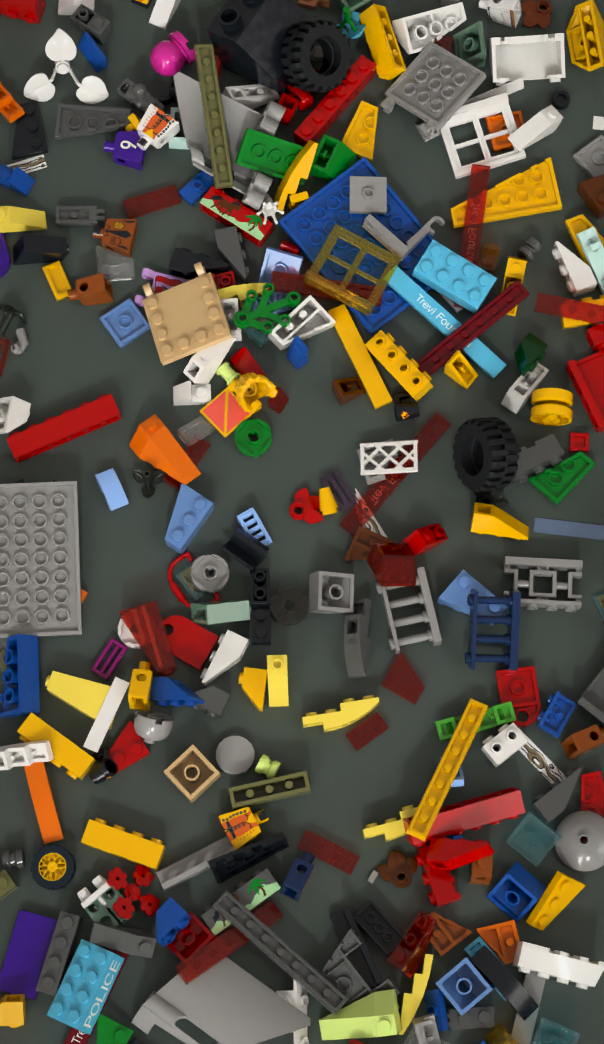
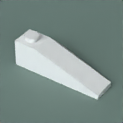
(419, 29)

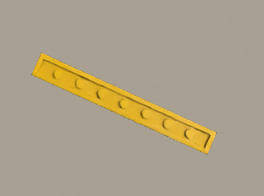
(447, 770)

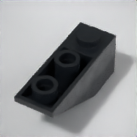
(183, 264)

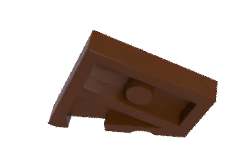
(363, 543)

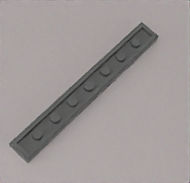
(280, 952)

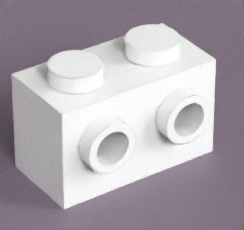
(505, 745)

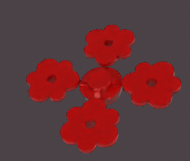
(132, 892)

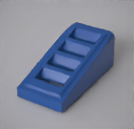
(298, 353)

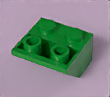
(331, 159)

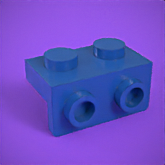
(556, 715)

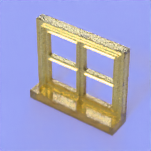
(340, 292)

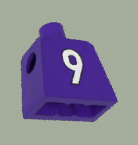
(126, 150)

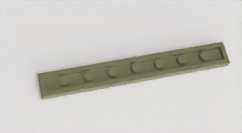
(213, 116)

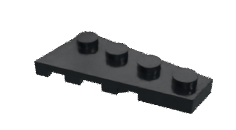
(246, 857)

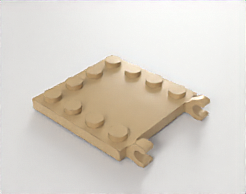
(186, 317)

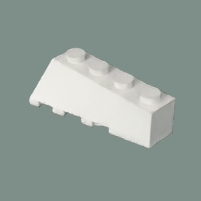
(558, 965)

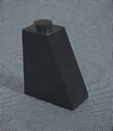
(39, 249)

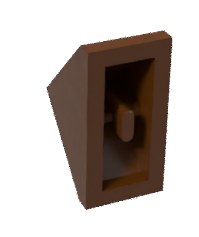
(347, 389)

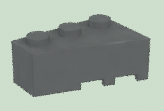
(537, 457)

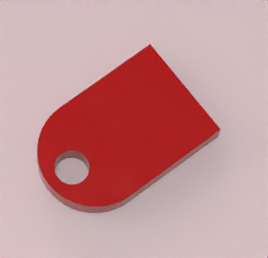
(190, 641)
(522, 690)

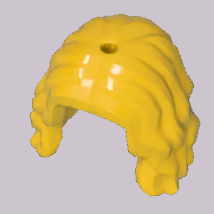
(259, 387)

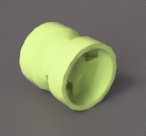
(267, 766)

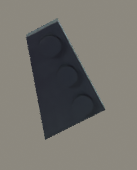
(29, 134)

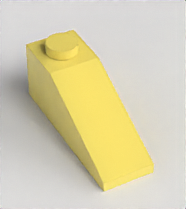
(21, 219)

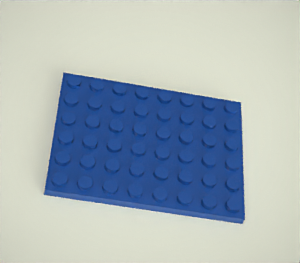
(315, 218)

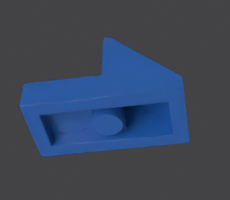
(16, 180)

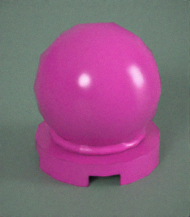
(171, 55)

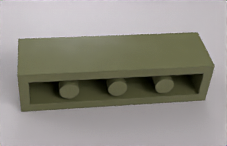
(269, 790)

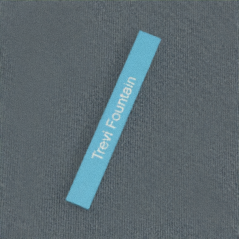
(443, 321)

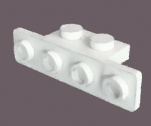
(299, 999)

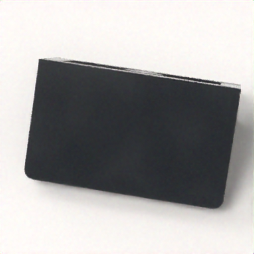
(245, 549)

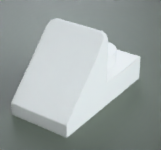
(191, 394)

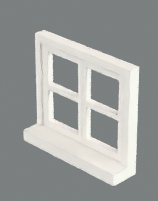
(472, 113)

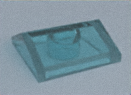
(533, 839)

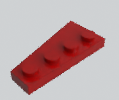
(592, 795)

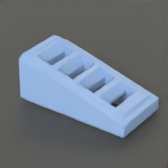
(248, 513)

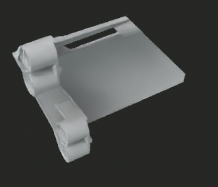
(236, 118)
(223, 1004)

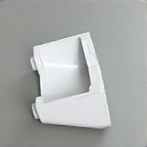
(527, 57)

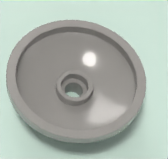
(570, 849)

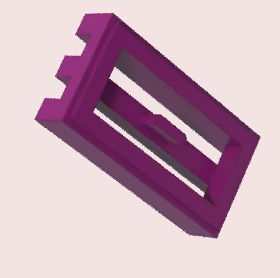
(101, 673)

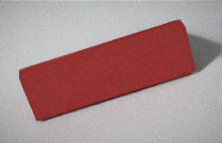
(245, 363)

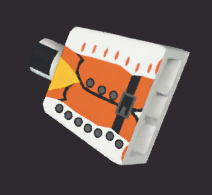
(156, 128)

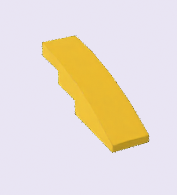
(298, 169)

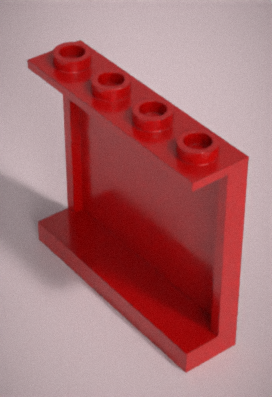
(588, 381)

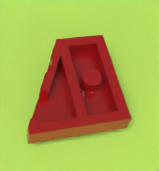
(128, 748)

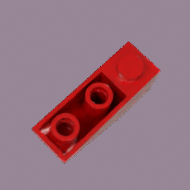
(452, 854)

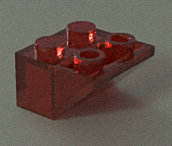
(393, 564)

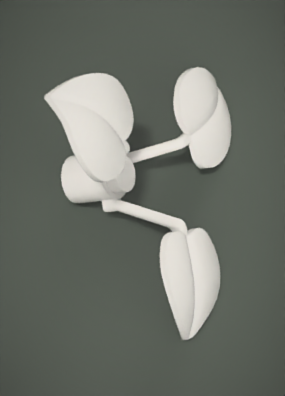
(62, 50)

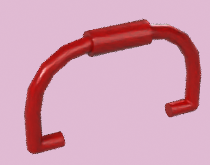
(174, 587)

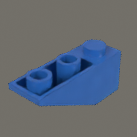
(173, 692)

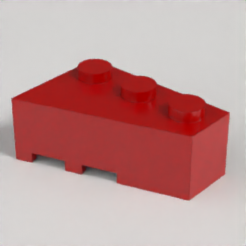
(27, 10)
(439, 881)

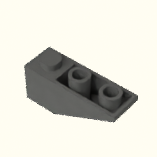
(229, 249)
(555, 801)

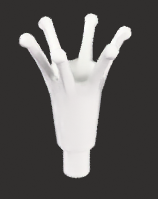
(269, 209)

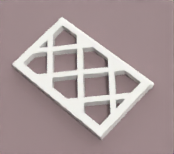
(379, 467)

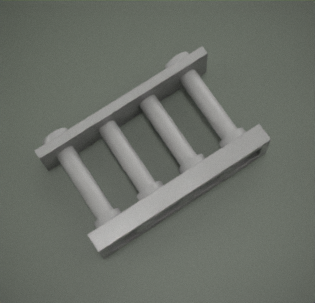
(428, 615)

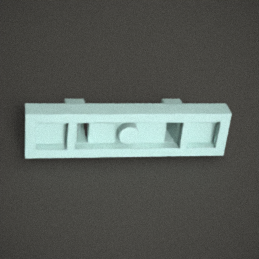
(590, 242)

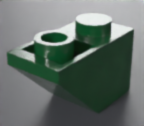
(529, 352)

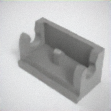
(426, 1029)

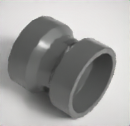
(529, 249)
(12, 859)

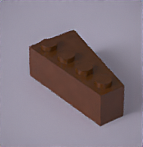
(593, 194)

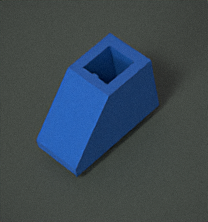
(169, 921)

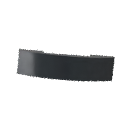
(504, 982)

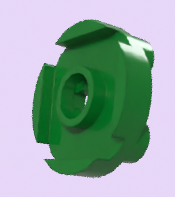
(253, 427)

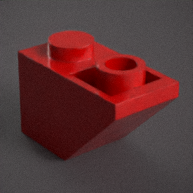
(425, 538)

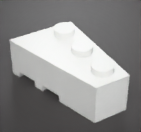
(305, 322)

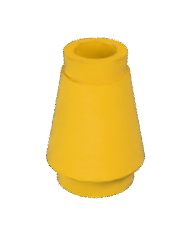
(327, 501)

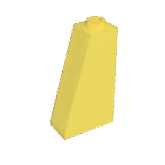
(277, 680)
(78, 693)

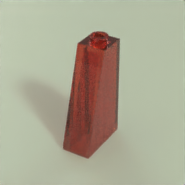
(150, 634)

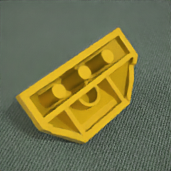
(586, 36)

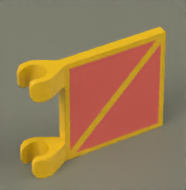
(225, 411)

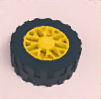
(53, 867)

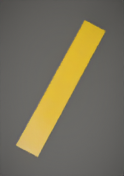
(360, 357)

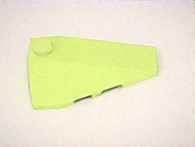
(366, 1018)

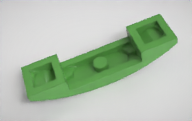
(494, 717)

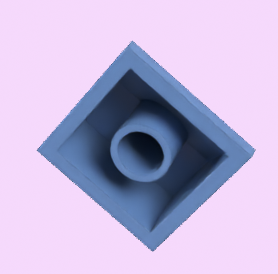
(464, 986)

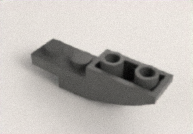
(356, 642)

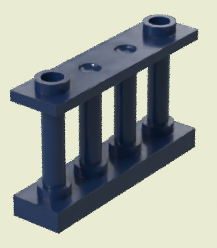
(510, 638)

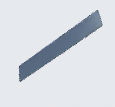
(568, 528)

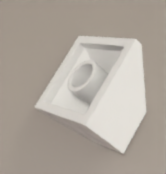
(13, 413)

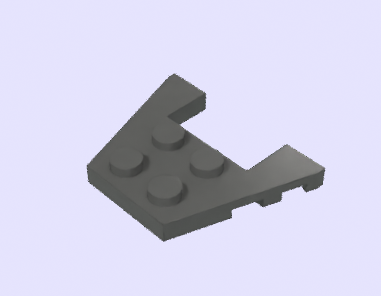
(346, 976)

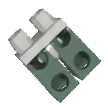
(100, 901)

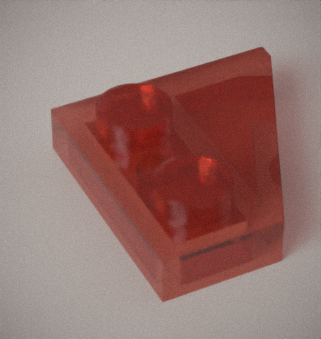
(404, 681)

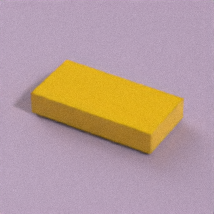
(57, 280)

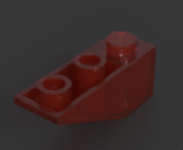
(413, 945)

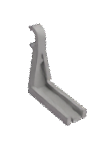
(391, 242)

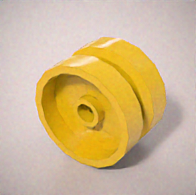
(551, 406)

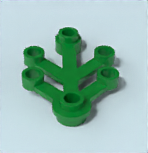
(264, 310)

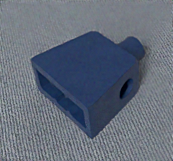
(296, 882)

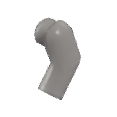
(21, 344)

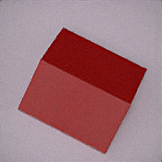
(191, 938)

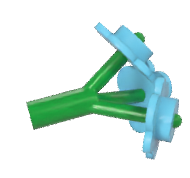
(352, 23)

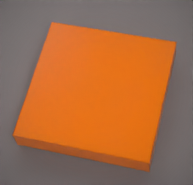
(495, 124)

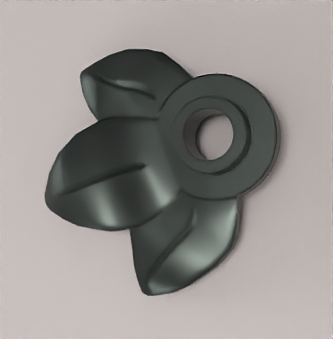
(491, 497)

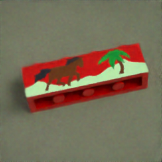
(232, 213)

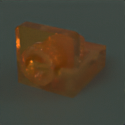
(489, 257)

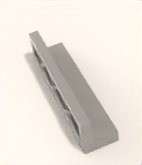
(193, 864)

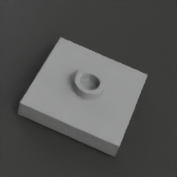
(367, 195)

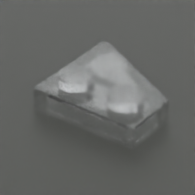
(114, 265)

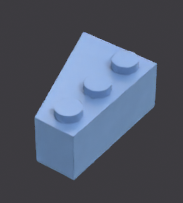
(187, 518)
(456, 596)

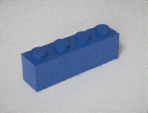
(21, 677)

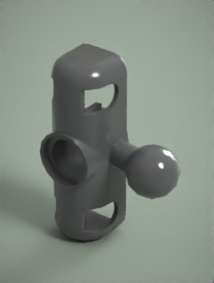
(138, 95)

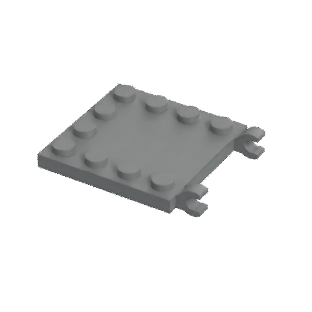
(434, 87)

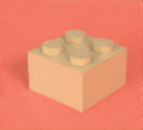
(192, 773)

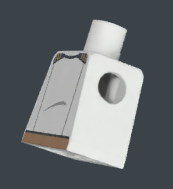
(503, 11)

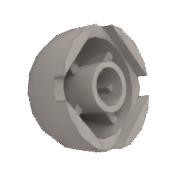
(152, 726)

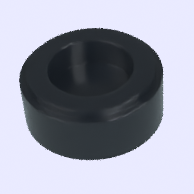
(560, 100)

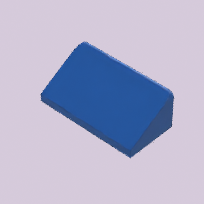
(92, 52)

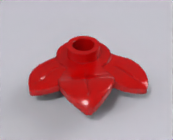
(309, 506)

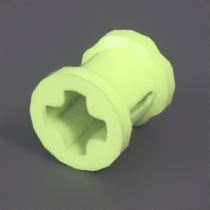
(227, 373)

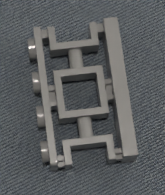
(545, 568)

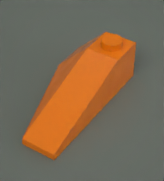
(158, 447)

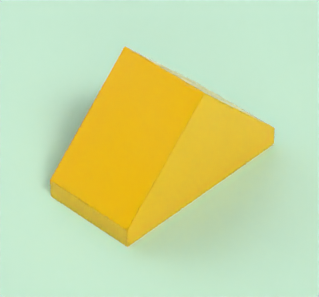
(460, 370)

